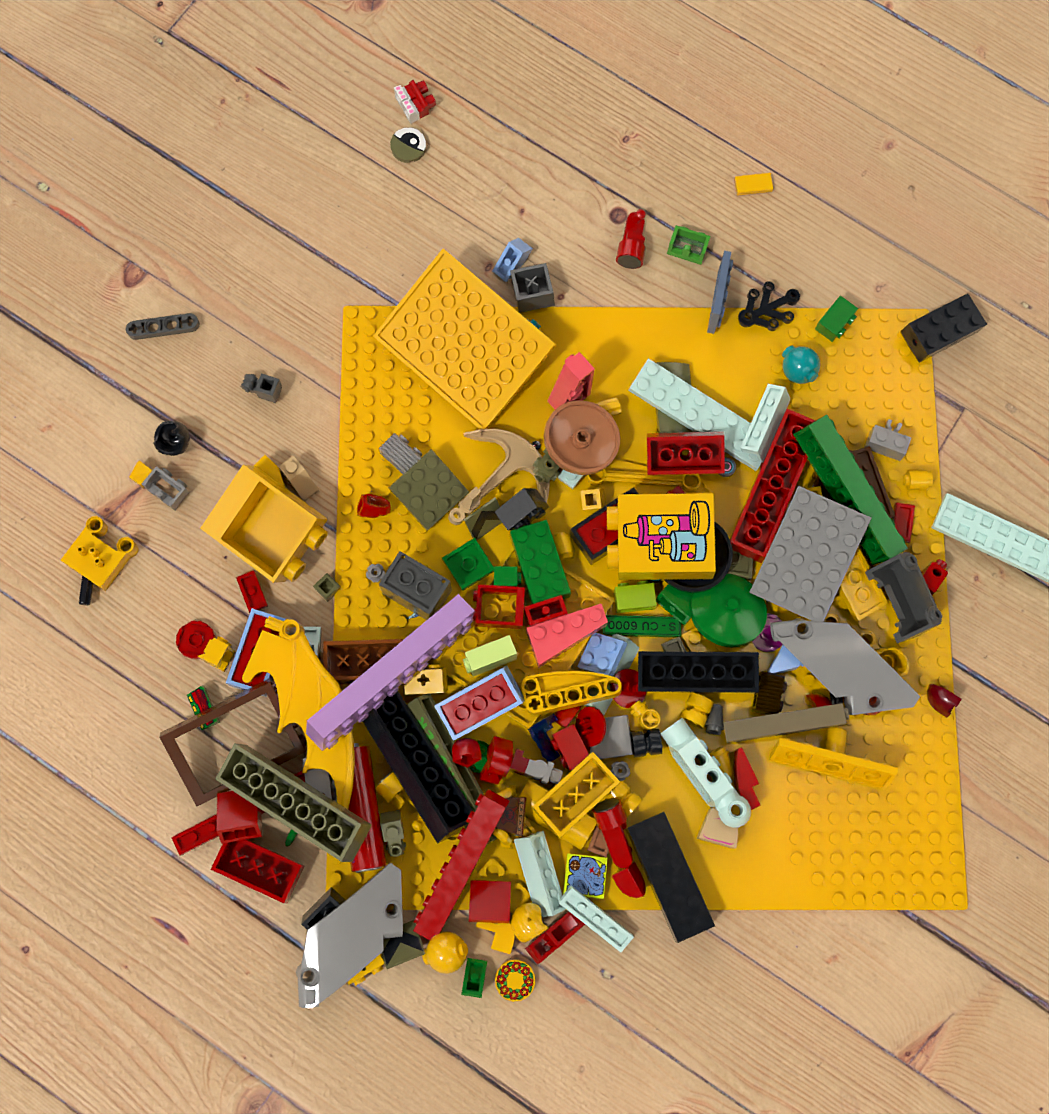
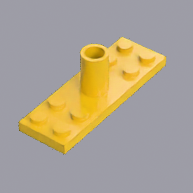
(833, 760)

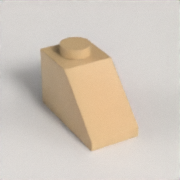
(298, 478)

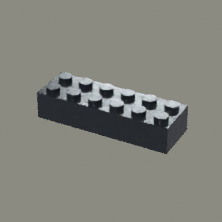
(698, 672)
(670, 877)

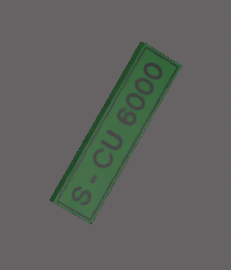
(642, 626)

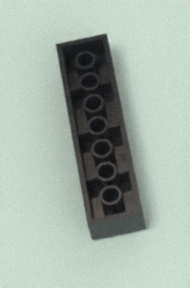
(418, 768)

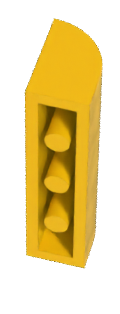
(576, 835)

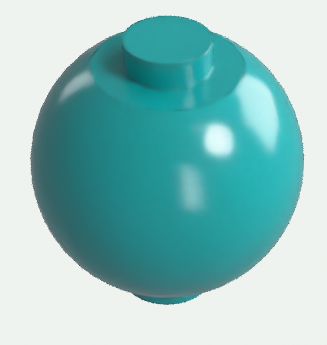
(800, 364)

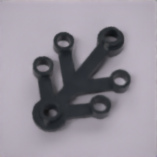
(767, 308)

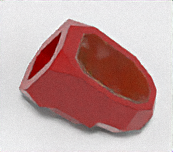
(373, 506)

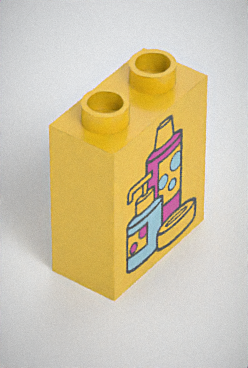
(663, 536)

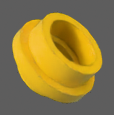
(638, 708)

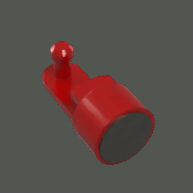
(632, 247)
(612, 821)

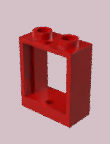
(501, 590)

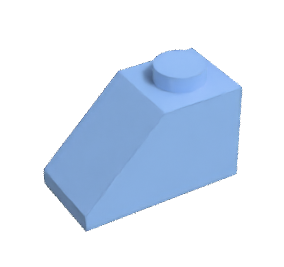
(512, 258)
(784, 662)

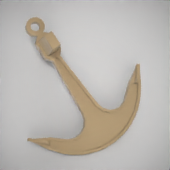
(519, 456)

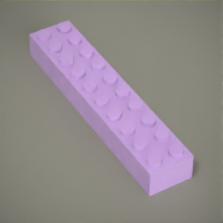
(389, 673)

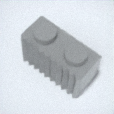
(400, 453)

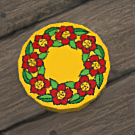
(515, 980)

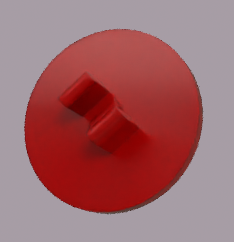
(629, 693)
(591, 726)

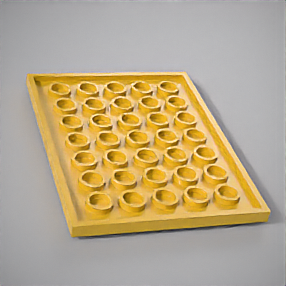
(464, 340)
(503, 608)

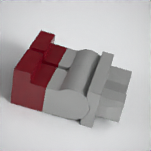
(535, 769)

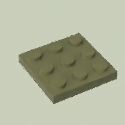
(428, 489)

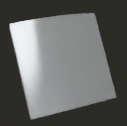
(617, 739)

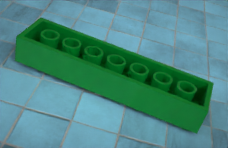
(849, 487)

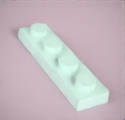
(596, 918)

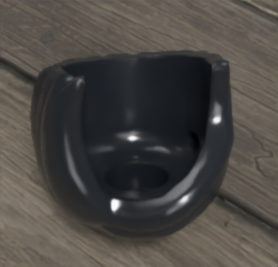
(171, 438)

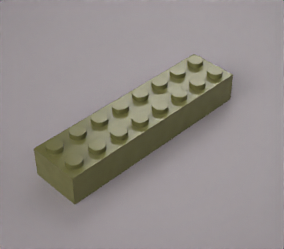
(293, 802)

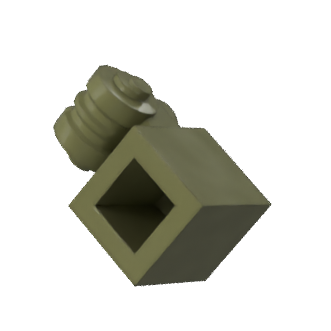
(393, 832)

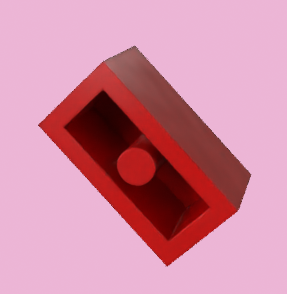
(545, 610)
(570, 747)

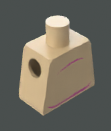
(716, 832)

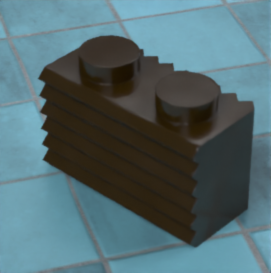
(769, 697)

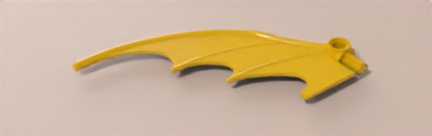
(302, 691)

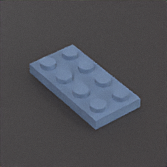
(720, 292)

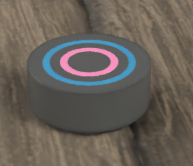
(730, 468)

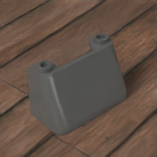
(908, 595)

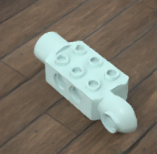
(718, 793)

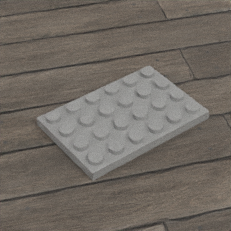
(810, 555)

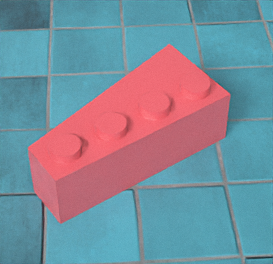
(573, 382)
(563, 633)

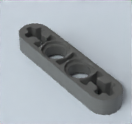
(162, 323)

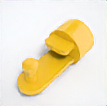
(390, 789)

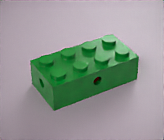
(539, 562)

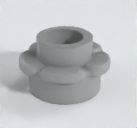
(370, 573)
(624, 767)

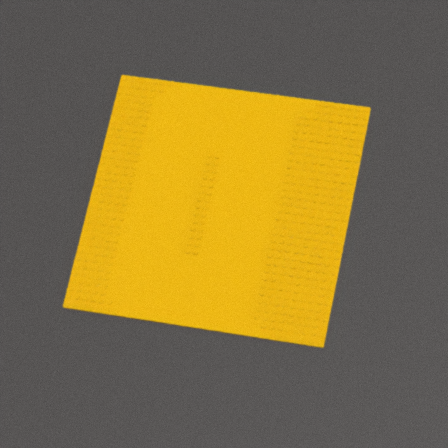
(815, 834)

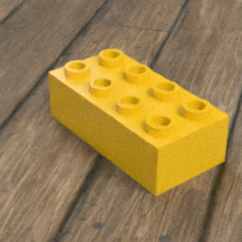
(575, 795)

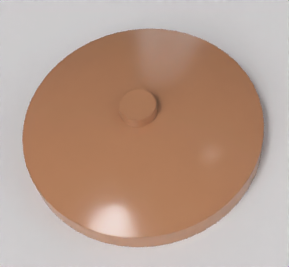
(581, 437)

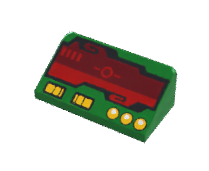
(200, 702)

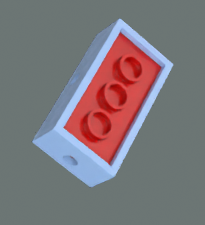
(249, 639)
(480, 702)

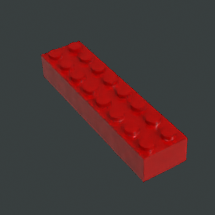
(771, 490)

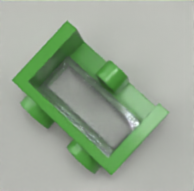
(688, 244)

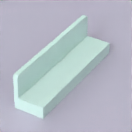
(766, 421)
(625, 662)
(539, 873)

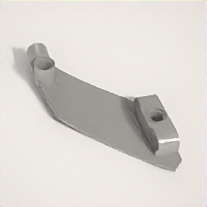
(845, 665)
(350, 937)

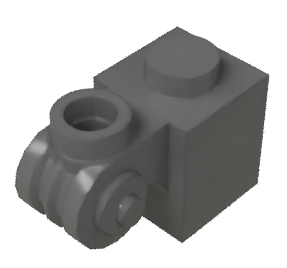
(265, 387)

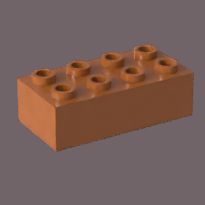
(352, 658)

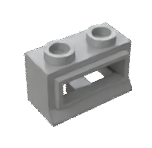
(150, 485)

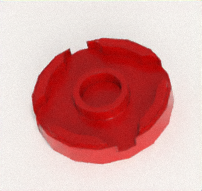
(193, 638)

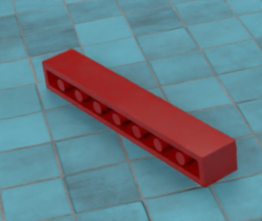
(461, 865)

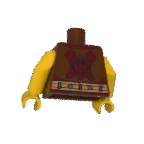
(512, 819)

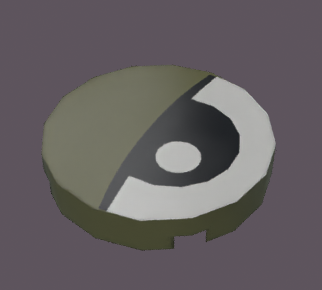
(408, 145)

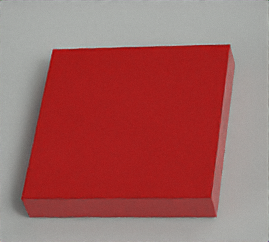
(489, 901)

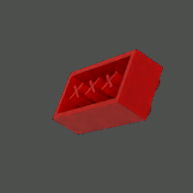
(258, 869)

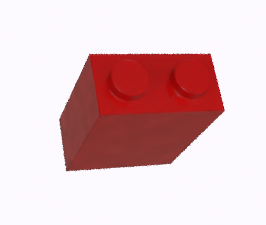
(237, 818)

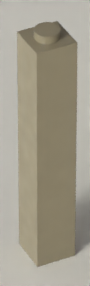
(786, 723)

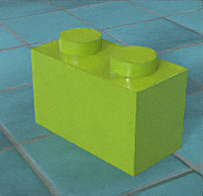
(635, 597)

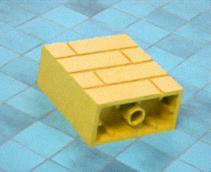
(265, 525)

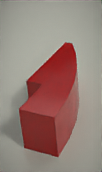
(745, 778)
(554, 937)

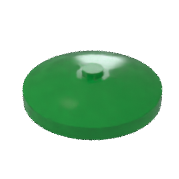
(729, 613)

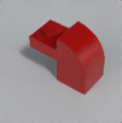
(498, 760)

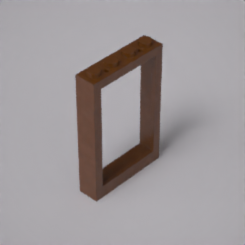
(168, 737)

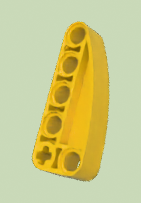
(561, 685)

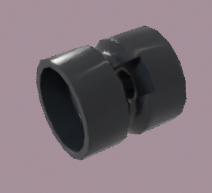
(646, 743)

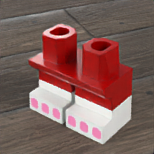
(412, 100)

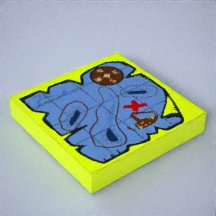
(586, 874)

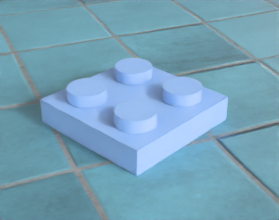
(602, 654)

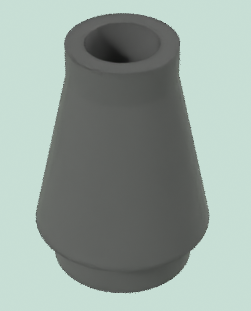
(714, 723)

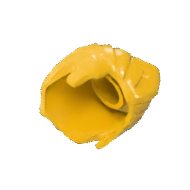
(895, 659)

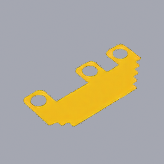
(438, 856)

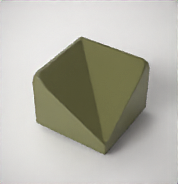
(326, 587)

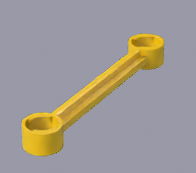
(643, 478)

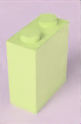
(490, 656)

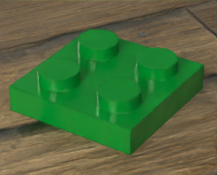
(468, 564)

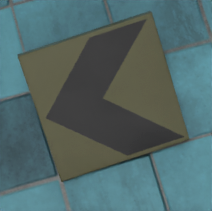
(483, 519)
(403, 948)

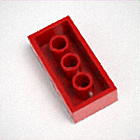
(704, 456)

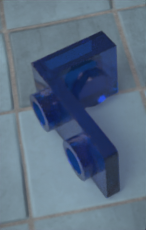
(539, 735)

